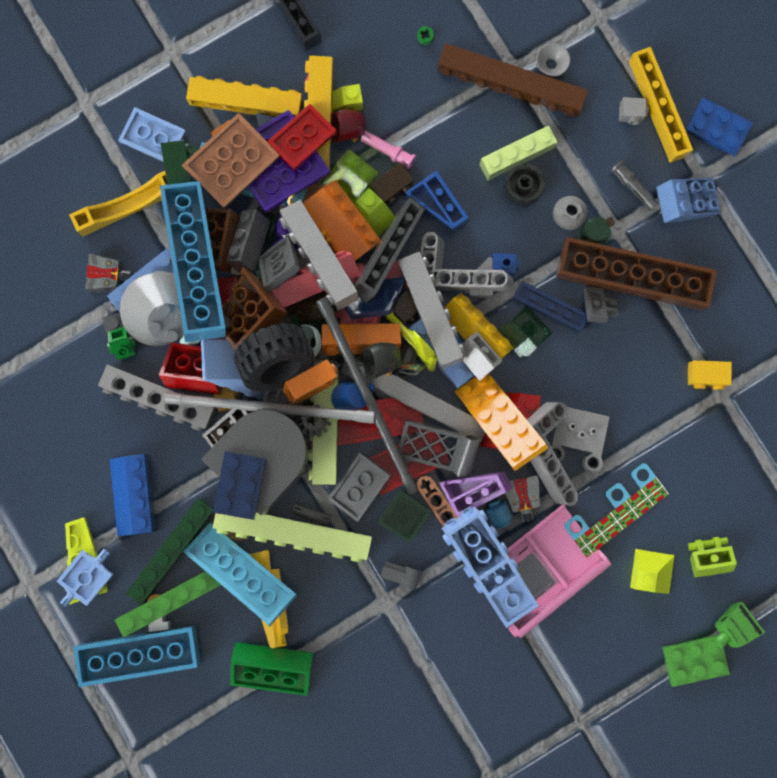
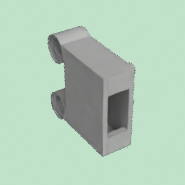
(581, 432)

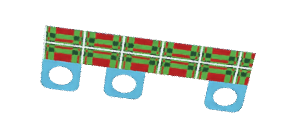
(624, 514)

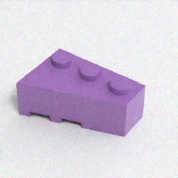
(475, 490)

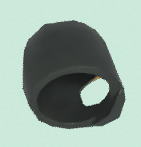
(385, 358)

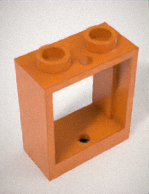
(310, 382)

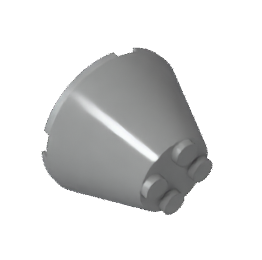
(152, 309)

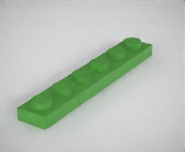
(165, 603)

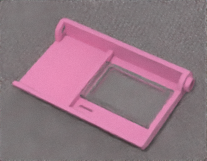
(552, 567)

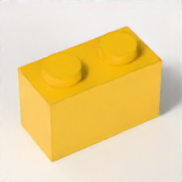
(709, 374)

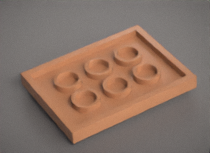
(231, 160)

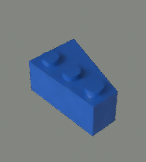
(439, 201)

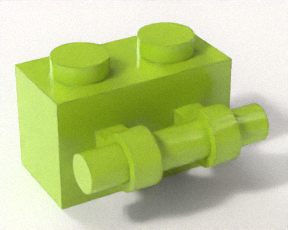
(714, 560)

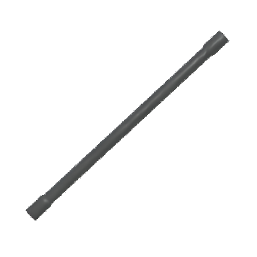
(328, 314)

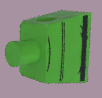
(737, 627)

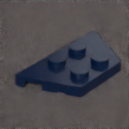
(381, 303)

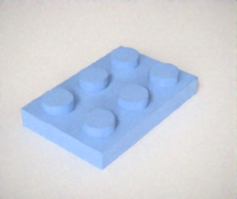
(147, 131)

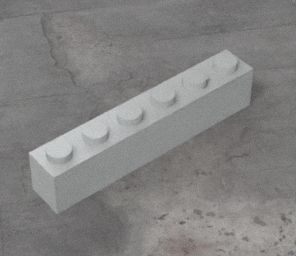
(318, 255)
(431, 311)

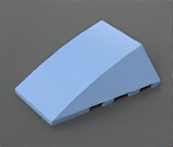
(220, 368)

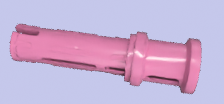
(396, 153)

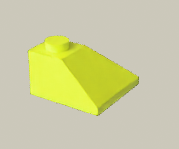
(652, 571)

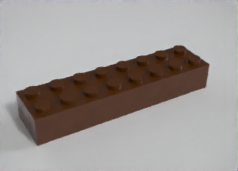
(636, 274)

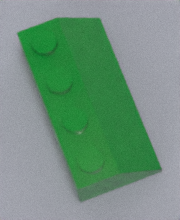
(271, 669)

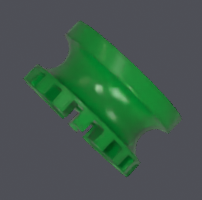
(423, 30)

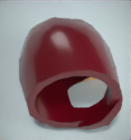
(349, 125)

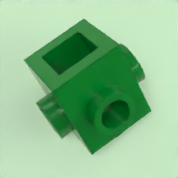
(121, 343)

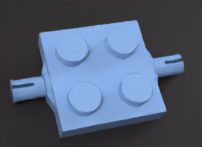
(85, 577)

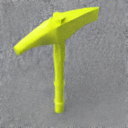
(422, 348)

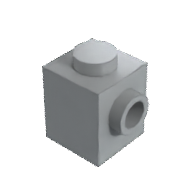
(633, 110)

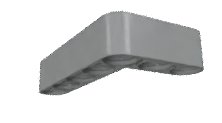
(457, 276)
(547, 463)

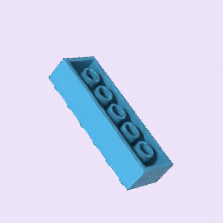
(137, 656)

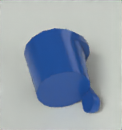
(348, 397)

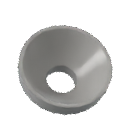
(552, 52)
(567, 221)

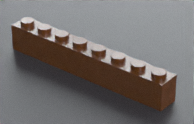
(511, 80)

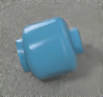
(498, 513)

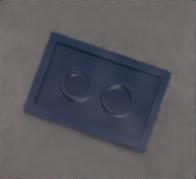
(239, 485)

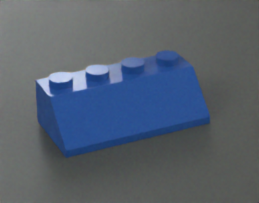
(133, 495)

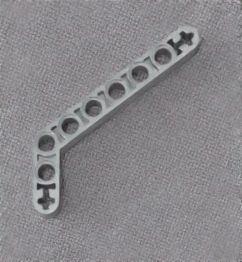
(421, 402)

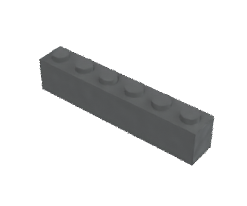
(388, 249)

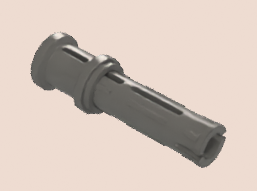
(627, 178)

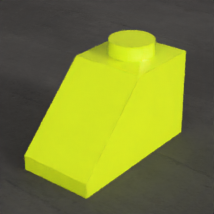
(347, 98)

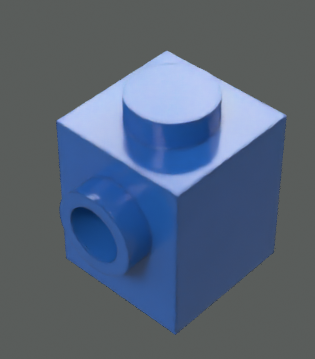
(505, 262)

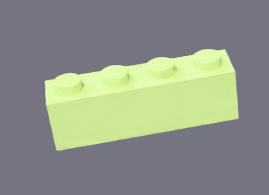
(518, 153)

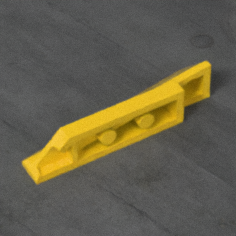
(277, 631)

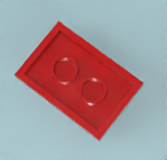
(302, 137)

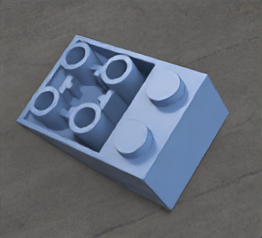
(688, 199)

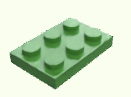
(695, 661)

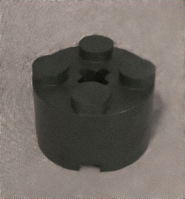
(526, 195)

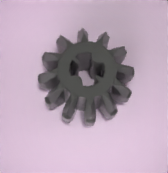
(311, 428)

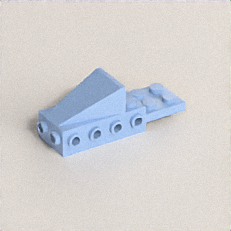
(489, 565)

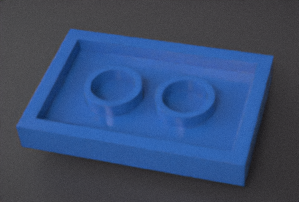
(718, 126)

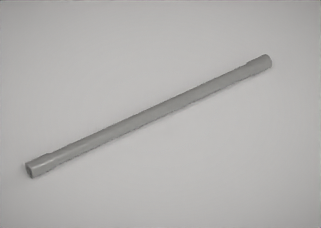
(358, 416)

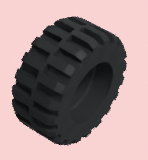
(273, 357)

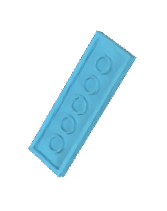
(240, 574)

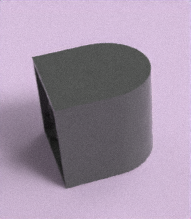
(269, 437)

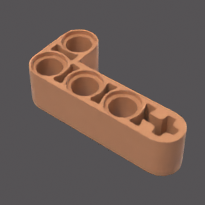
(437, 510)

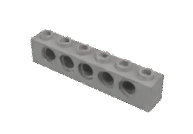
(112, 376)

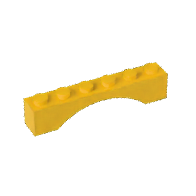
(101, 215)

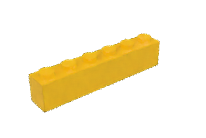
(320, 93)
(242, 98)
(660, 105)

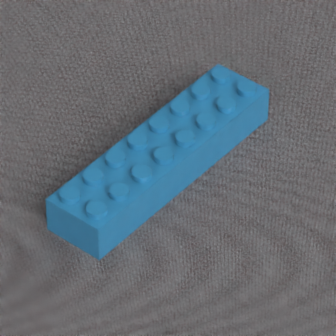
(192, 261)

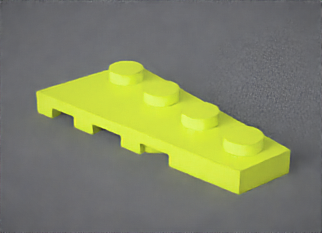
(77, 539)

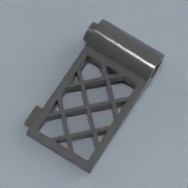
(464, 450)

